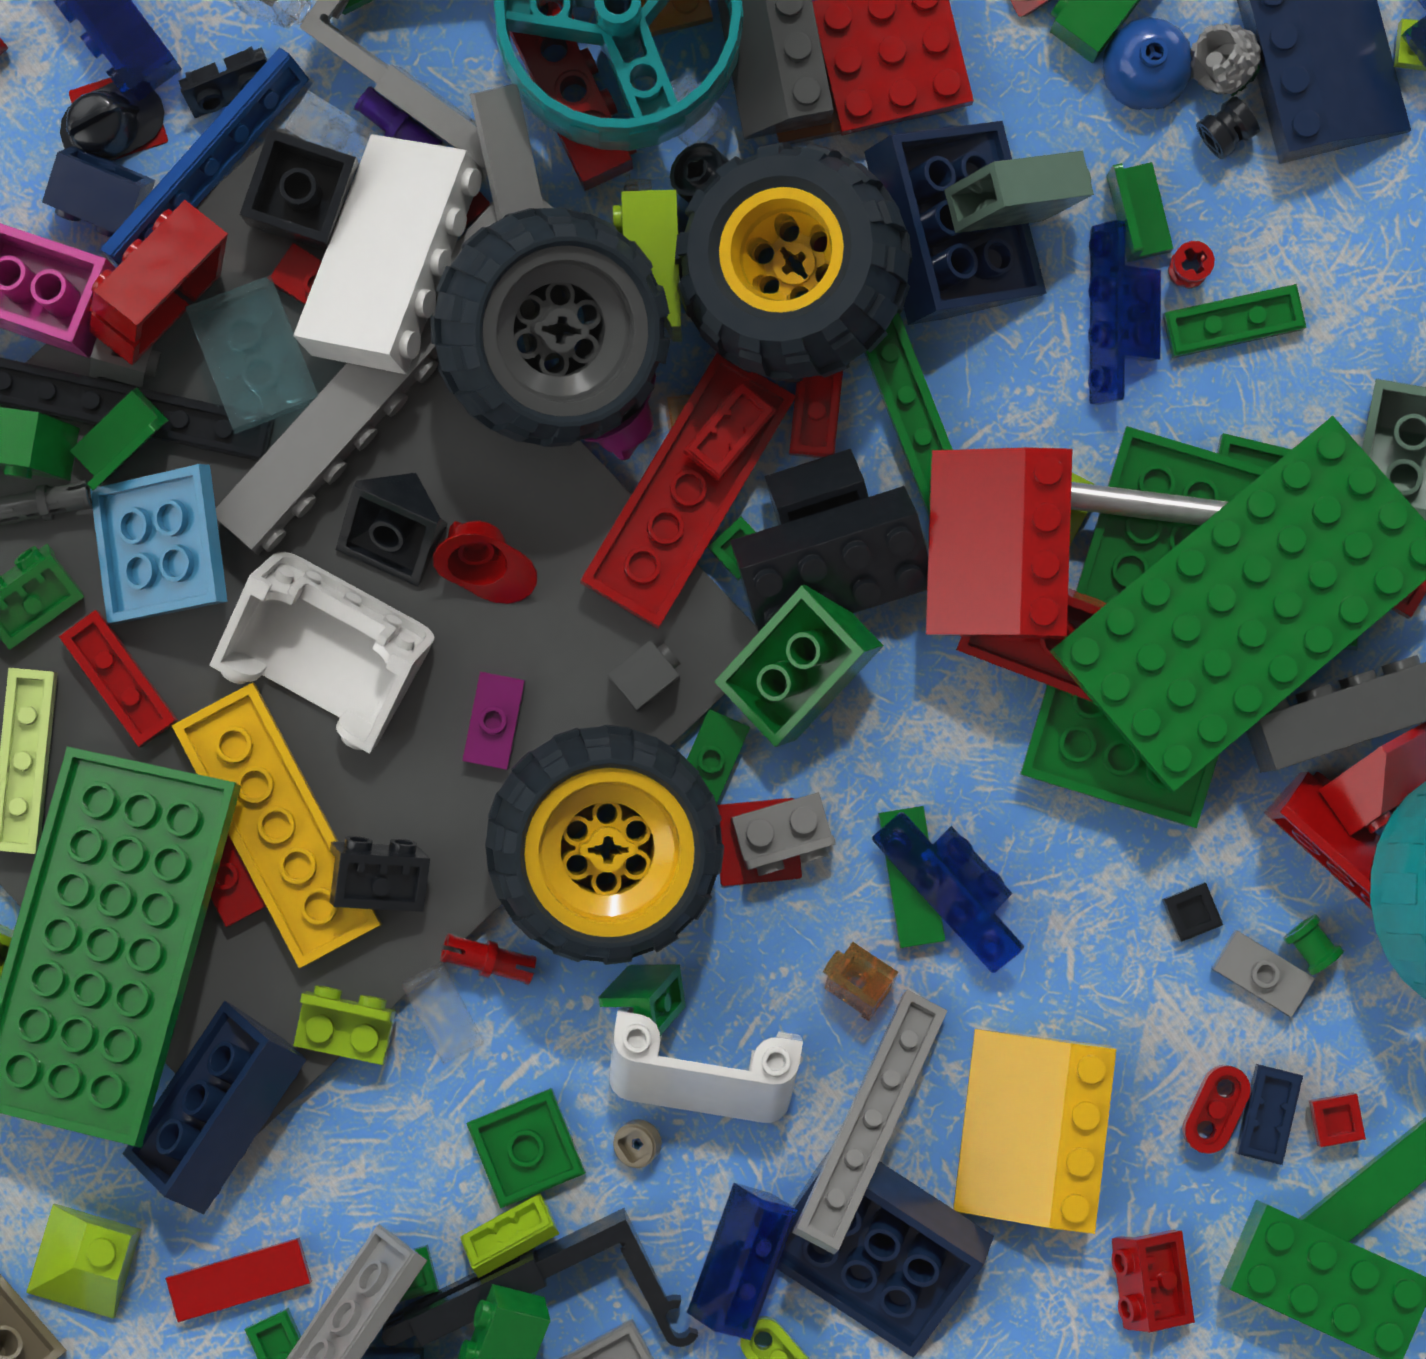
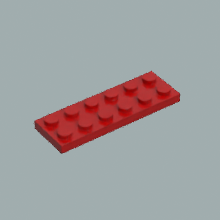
(678, 503)

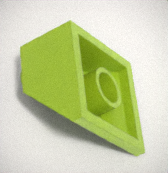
(83, 1261)

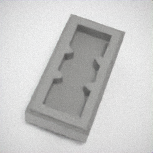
(1263, 973)

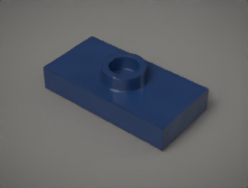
(1269, 1114)

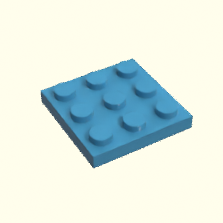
(158, 544)

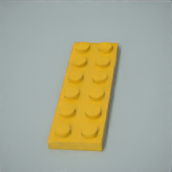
(274, 822)

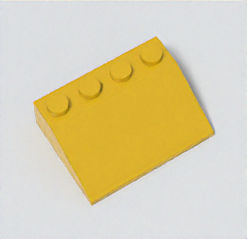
(1035, 1130)

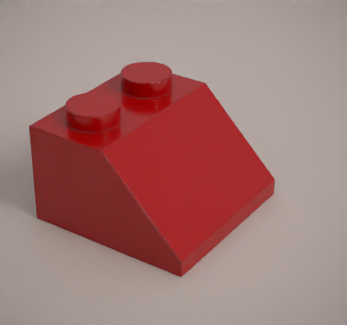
(1379, 782)

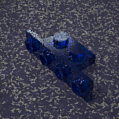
(1122, 313)
(955, 885)

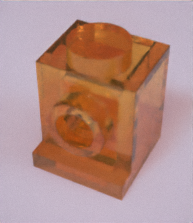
(874, 973)

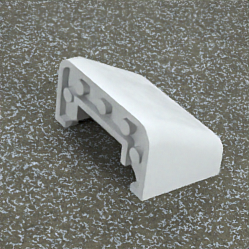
(324, 645)
(750, 1095)

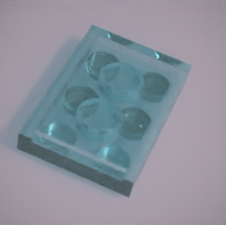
(252, 354)

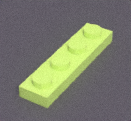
(25, 757)

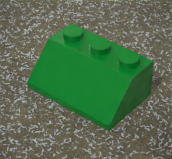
(797, 665)

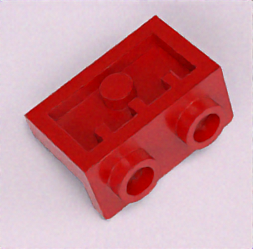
(1152, 1281)

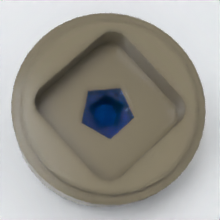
(637, 1143)

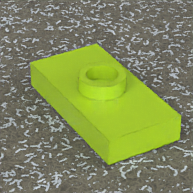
(509, 1235)

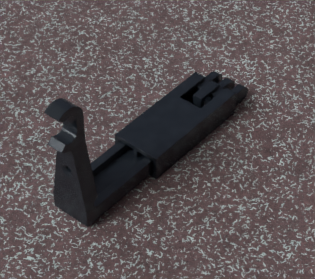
(456, 1303)

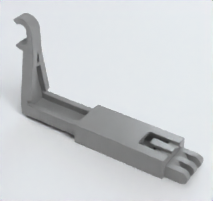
(395, 82)

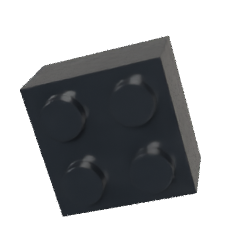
(298, 189)

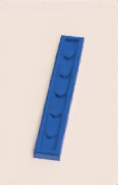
(215, 149)

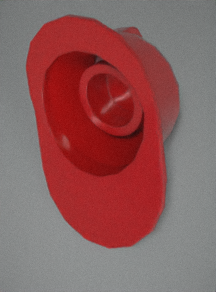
(484, 564)

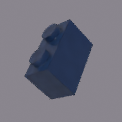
(94, 189)

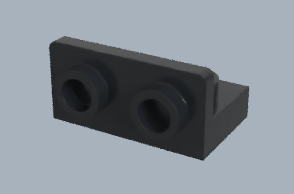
(379, 874)

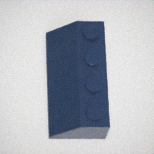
(214, 1108)

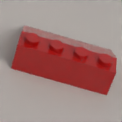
(999, 542)

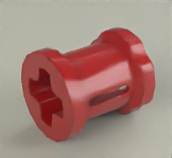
(1191, 251)

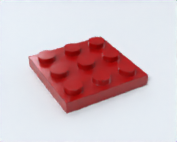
(890, 60)

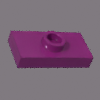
(493, 720)

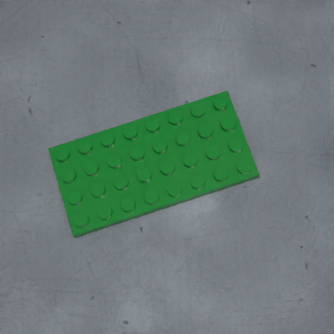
(1249, 604)
(1071, 737)
(107, 942)

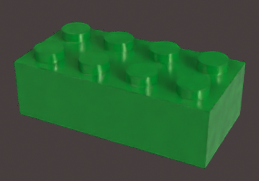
(1326, 1282)

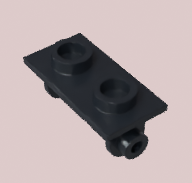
(209, 90)

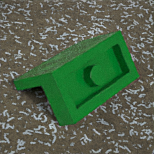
(1141, 208)
(118, 436)
(650, 990)

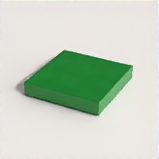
(526, 1147)

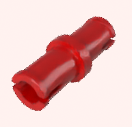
(488, 959)

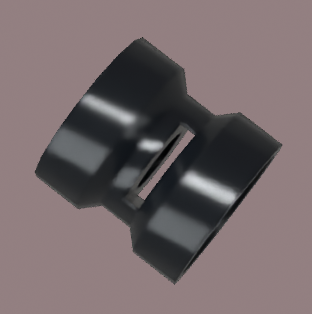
(1228, 127)

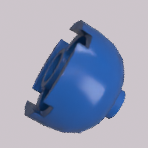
(1137, 78)

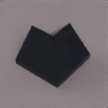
(392, 526)

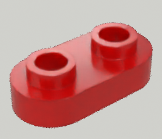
(1219, 1110)

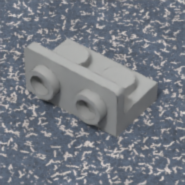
(782, 833)

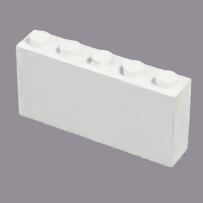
(388, 253)

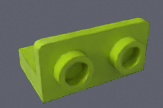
(344, 1026)

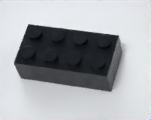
(849, 554)

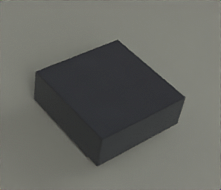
(1192, 912)

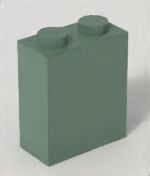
(1019, 191)

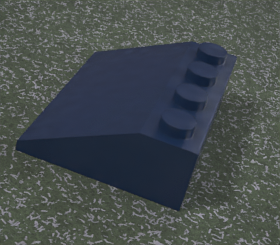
(1324, 74)
(950, 269)
(897, 1263)

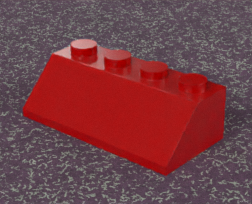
(1315, 827)

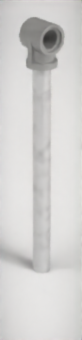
(1143, 504)

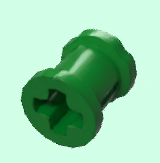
(1313, 944)

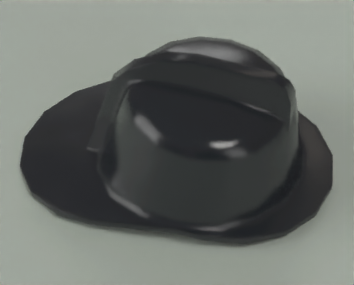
(111, 121)

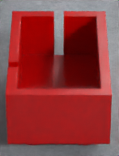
(138, 298)

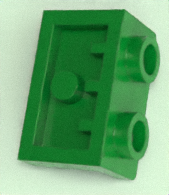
(34, 594)

